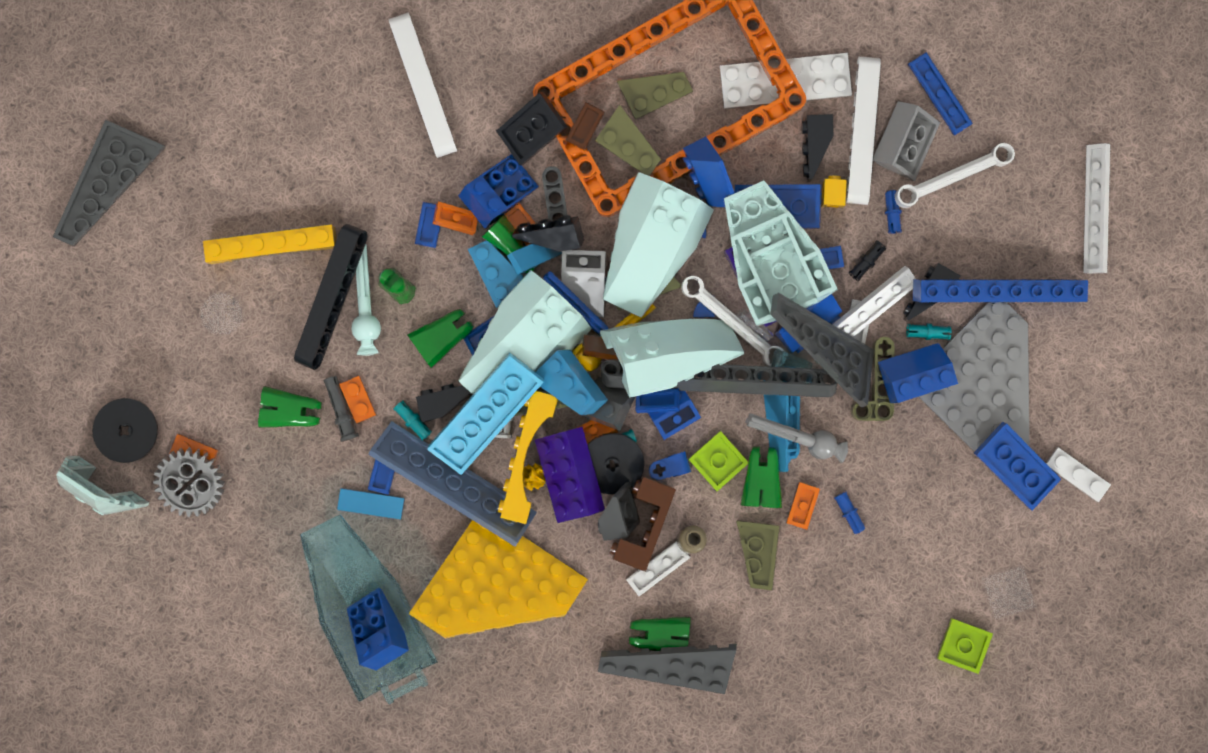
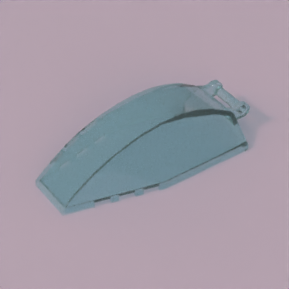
(342, 574)

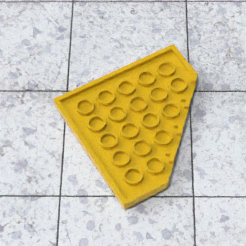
(495, 586)

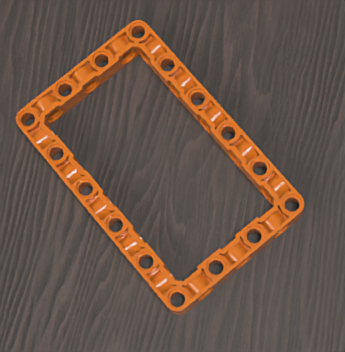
(642, 39)

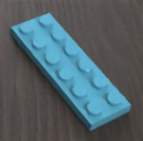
(485, 414)

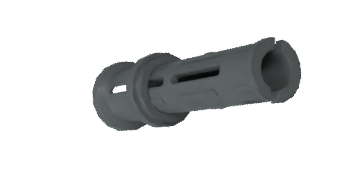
(343, 418)

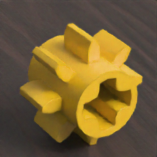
(533, 477)

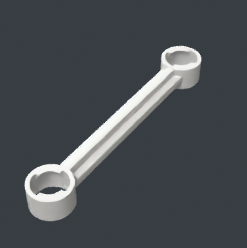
(954, 175)
(730, 319)

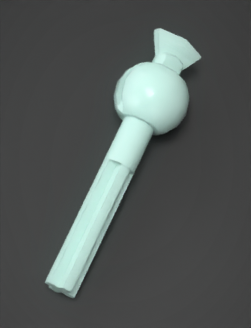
(365, 327)

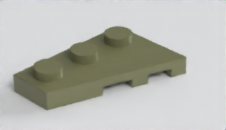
(653, 92)
(627, 142)
(760, 552)

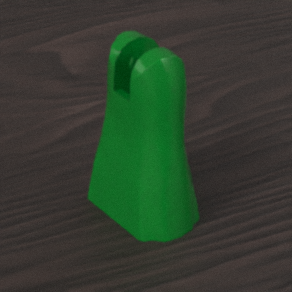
(501, 237)
(396, 286)
(439, 337)
(290, 409)
(762, 481)
(660, 633)

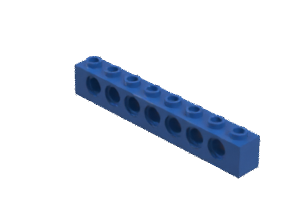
(1000, 290)

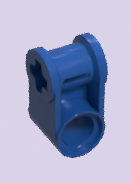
(673, 466)

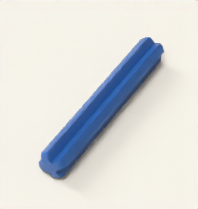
(592, 319)

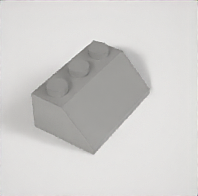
(906, 140)

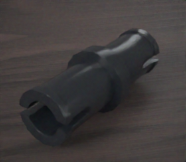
(867, 260)

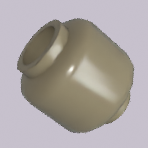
(691, 539)

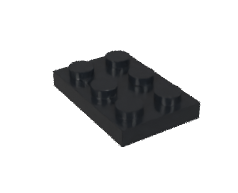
(531, 128)

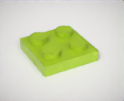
(718, 461)
(964, 645)

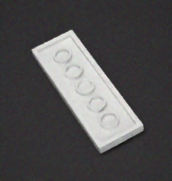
(818, 75)

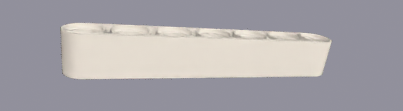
(422, 85)
(863, 130)

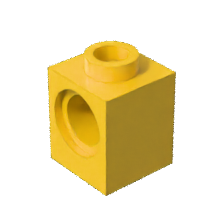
(833, 192)

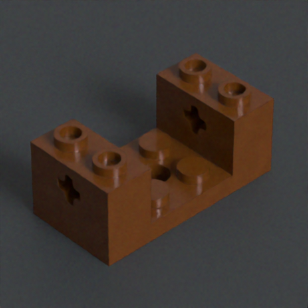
(656, 495)

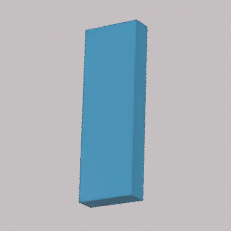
(530, 257)
(370, 503)

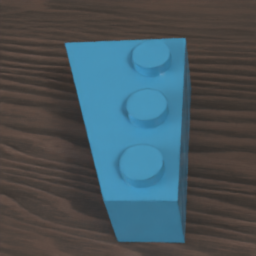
(495, 271)
(571, 383)

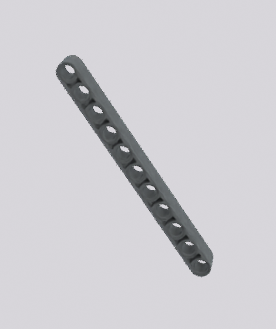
(750, 385)

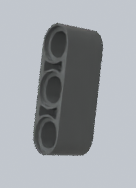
(551, 188)

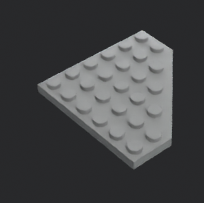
(990, 374)

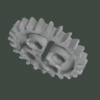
(174, 468)

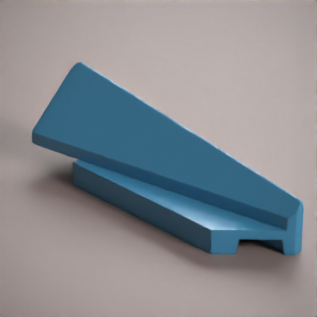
(786, 412)

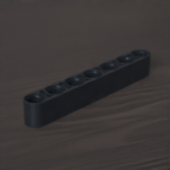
(330, 296)

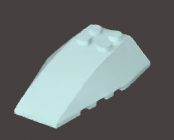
(652, 242)
(773, 253)
(529, 325)
(669, 351)
(74, 477)

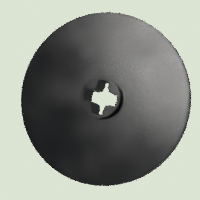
(142, 430)
(627, 459)

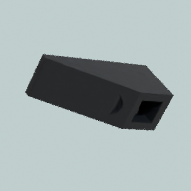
(818, 137)
(556, 234)
(936, 272)
(440, 403)

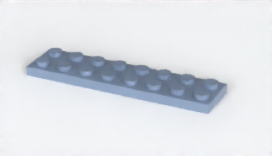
(463, 492)

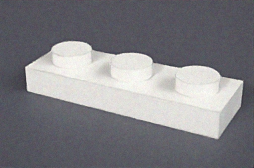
(1077, 474)

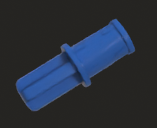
(893, 213)
(849, 513)

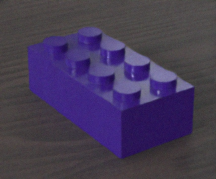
(570, 475)

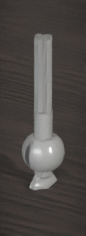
(820, 443)

